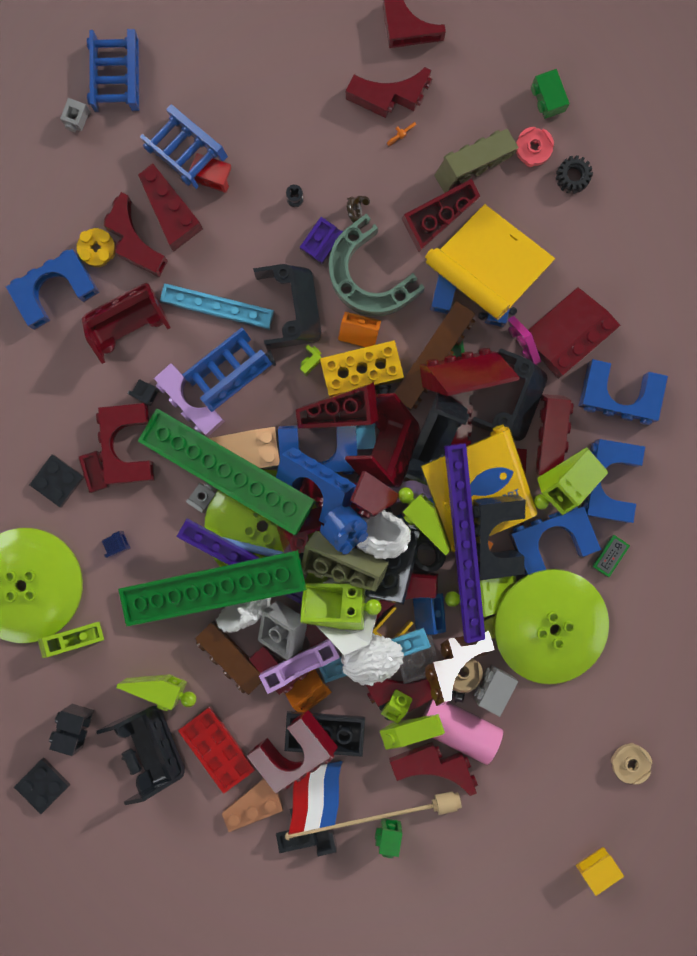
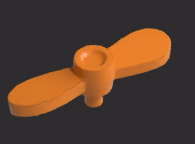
(400, 134)

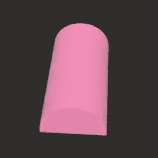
(466, 732)

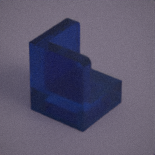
(115, 544)

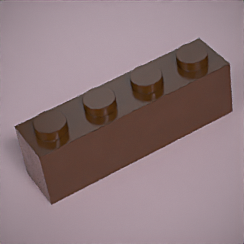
(229, 657)

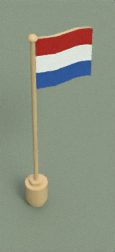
(318, 802)

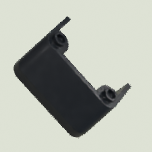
(307, 326)
(528, 400)
(437, 431)
(155, 750)

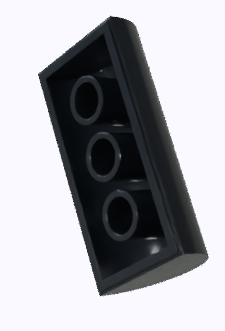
(343, 729)

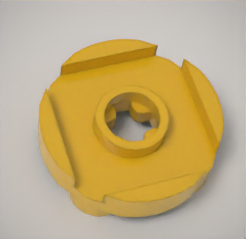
(89, 239)

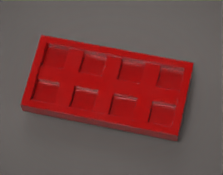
(216, 749)

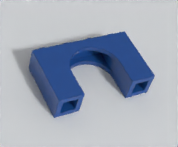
(26, 289)
(443, 300)
(596, 396)
(346, 446)
(334, 488)
(597, 502)
(574, 522)

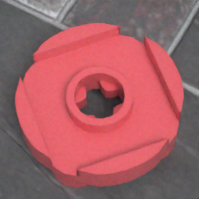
(535, 136)

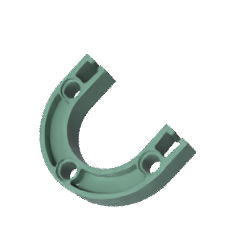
(360, 300)

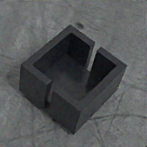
(69, 736)

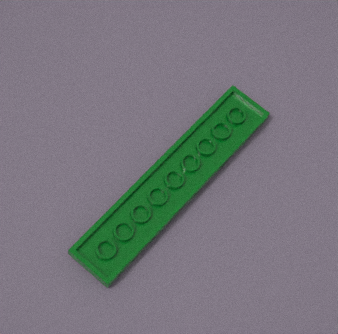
(227, 471)
(213, 588)

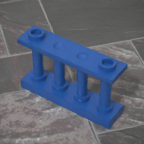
(131, 62)
(188, 129)
(234, 381)

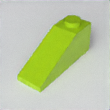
(70, 639)
(411, 731)

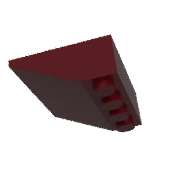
(571, 331)
(466, 372)

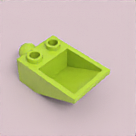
(570, 482)
(425, 517)
(491, 593)
(329, 606)
(159, 689)

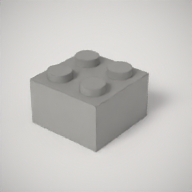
(282, 630)
(495, 690)

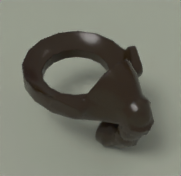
(354, 203)

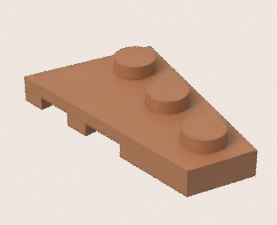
(252, 806)

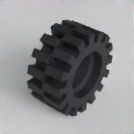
(581, 166)

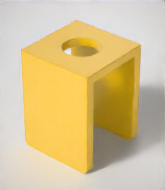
(385, 617)
(599, 871)

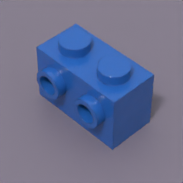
(429, 611)

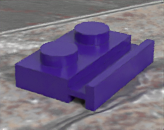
(320, 240)

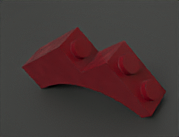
(383, 96)
(131, 247)
(421, 585)
(418, 690)
(425, 761)

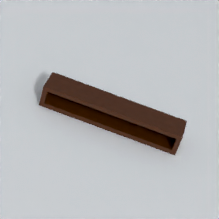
(439, 346)

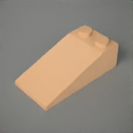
(255, 446)

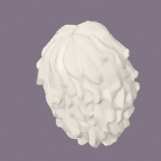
(386, 536)
(241, 615)
(373, 662)

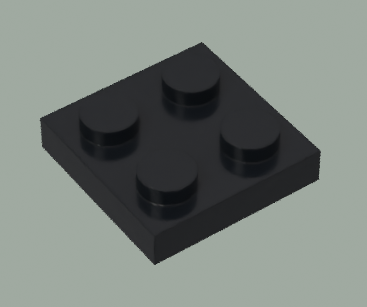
(56, 480)
(42, 785)

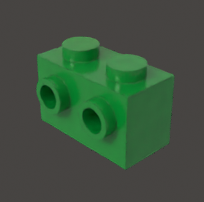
(550, 94)
(389, 838)

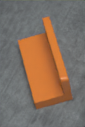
(359, 329)
(308, 692)

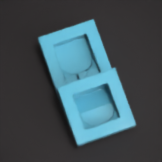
(365, 436)

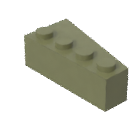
(475, 159)
(355, 567)

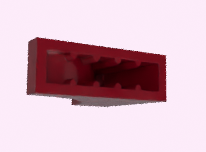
(406, 29)

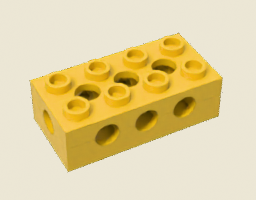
(365, 357)

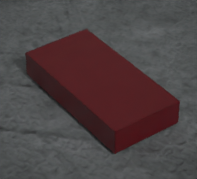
(92, 469)

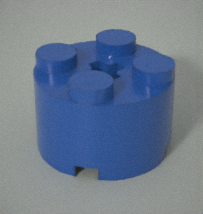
(344, 528)

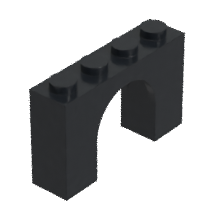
(487, 515)

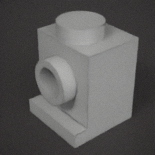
(72, 110)
(201, 505)

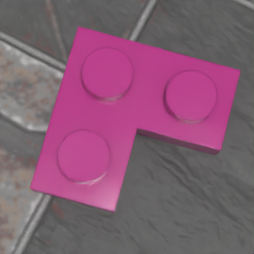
(525, 339)

